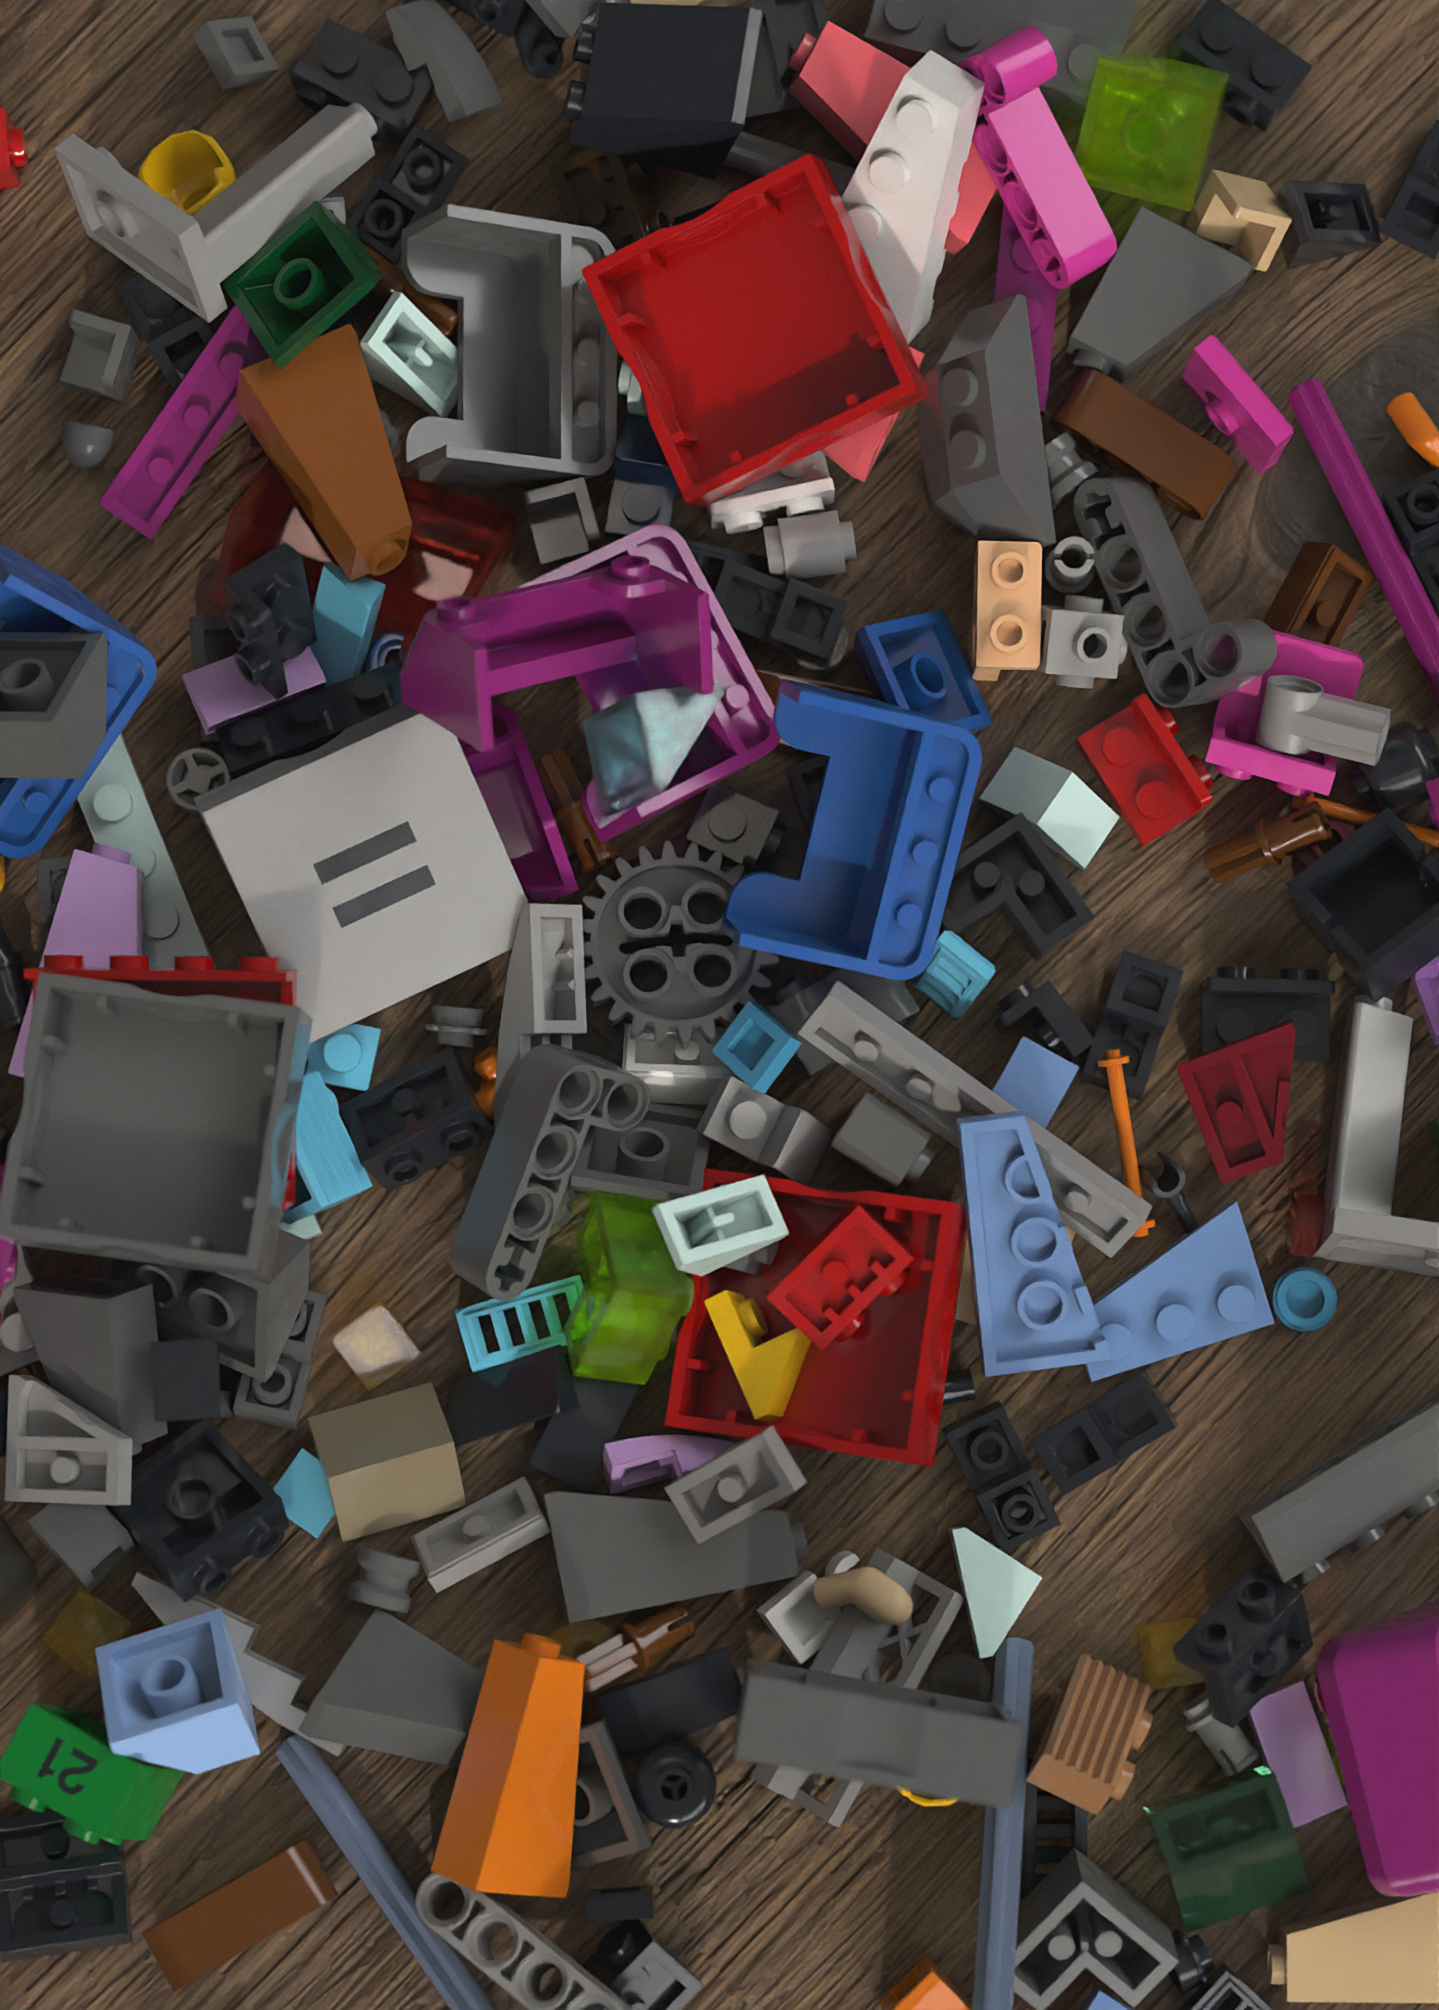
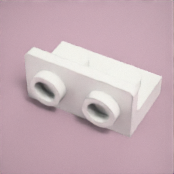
(792, 490)

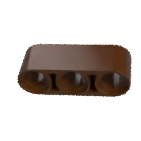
(1144, 443)
(240, 1914)

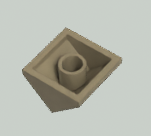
(388, 1461)

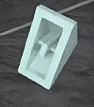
(412, 357)
(1054, 803)
(720, 1225)
(993, 1588)

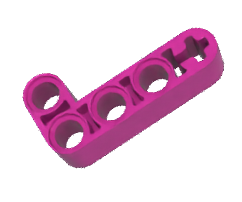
(1033, 160)

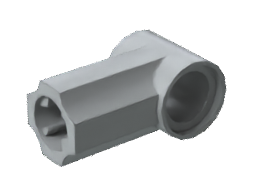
(1304, 718)

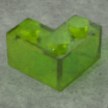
(628, 1295)

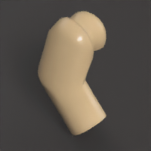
(868, 1591)

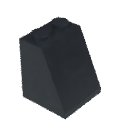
(663, 83)

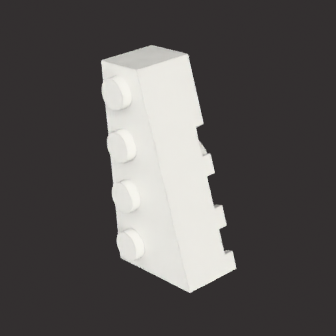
(911, 181)

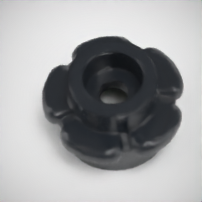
(1193, 1963)

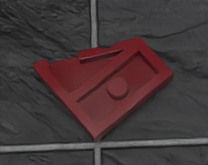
(1243, 1099)

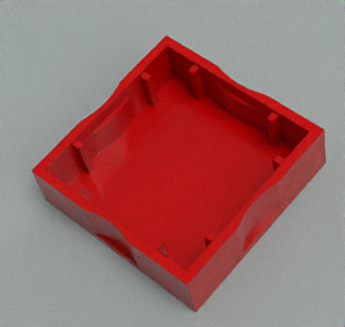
(756, 331)
(855, 1397)

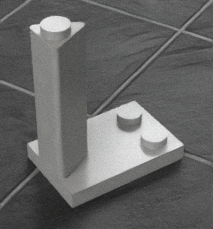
(199, 251)
(1365, 1149)

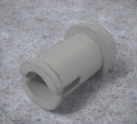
(1064, 578)
(1227, 1745)

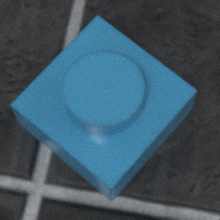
(756, 1047)

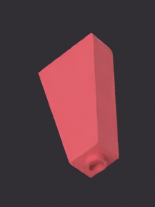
(848, 92)

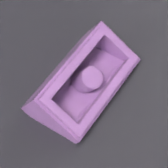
(226, 696)
(1297, 1752)

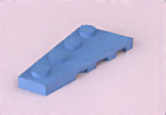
(1023, 1268)

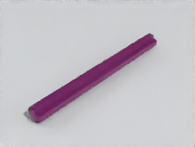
(1369, 524)

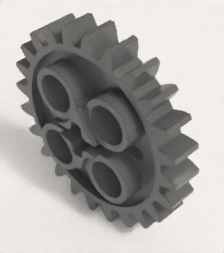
(682, 1001)

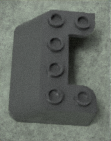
(529, 351)

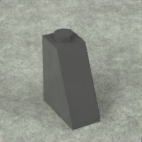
(1152, 295)
(97, 1346)
(397, 1695)

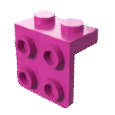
(1237, 716)

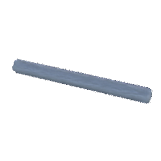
(1003, 1843)
(380, 1874)

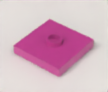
(1236, 404)

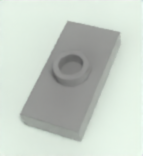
(480, 1534)

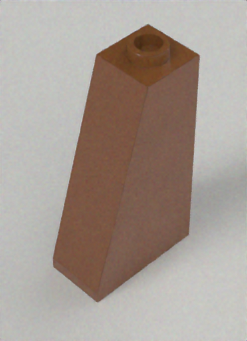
(331, 449)

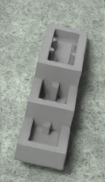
(542, 989)
(269, 1684)

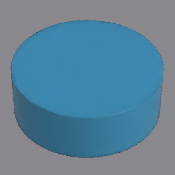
(1303, 1299)

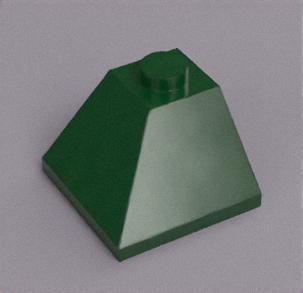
(302, 282)

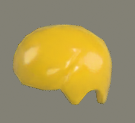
(188, 170)

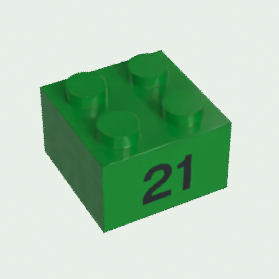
(67, 1764)

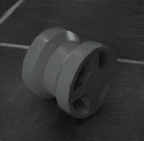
(1066, 469)
(195, 771)
(383, 1579)

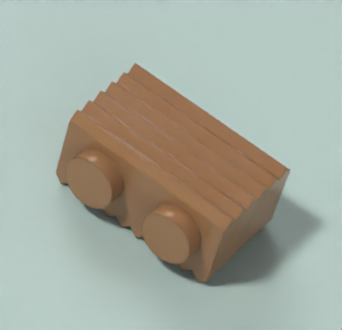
(1091, 1734)

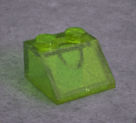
(1150, 128)

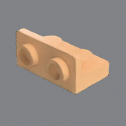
(1006, 608)

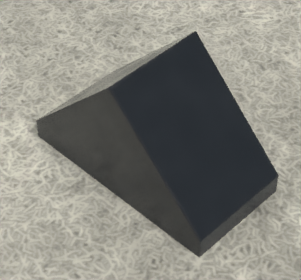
(1326, 221)

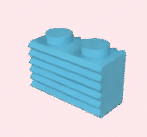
(325, 1155)

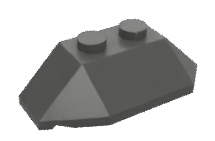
(986, 429)

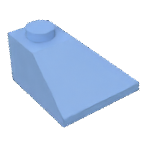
(178, 1696)

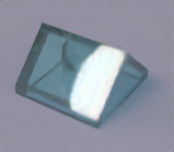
(643, 742)

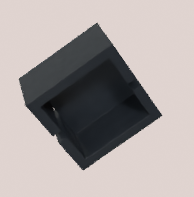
(1373, 904)

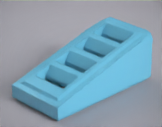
(954, 975)
(472, 1332)

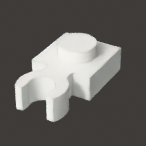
(796, 1616)

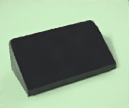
(510, 1395)

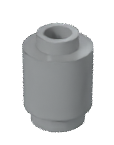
(809, 545)

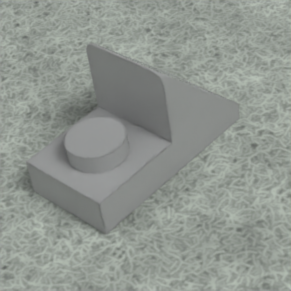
(764, 1130)
(735, 1484)

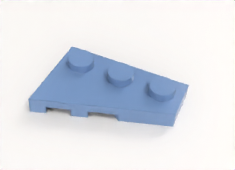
(1184, 1298)

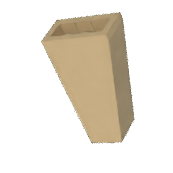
(1361, 1953)

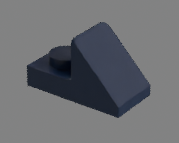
(642, 481)

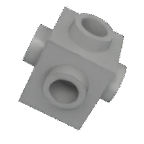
(1081, 641)

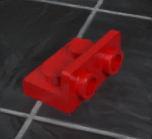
(1146, 769)
(841, 1276)

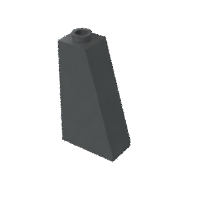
(641, 1554)

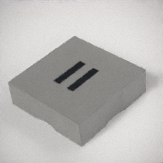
(368, 865)

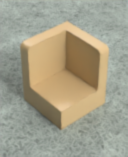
(1242, 215)

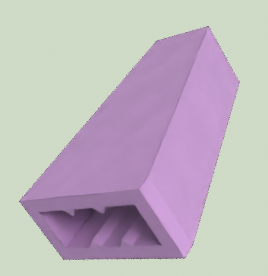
(95, 917)

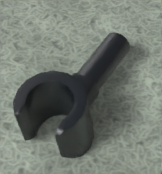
(1170, 1187)

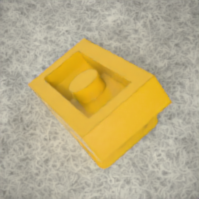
(763, 1369)

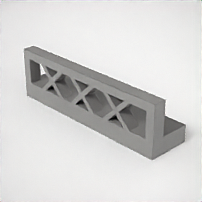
(858, 1650)

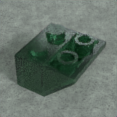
(1227, 1848)

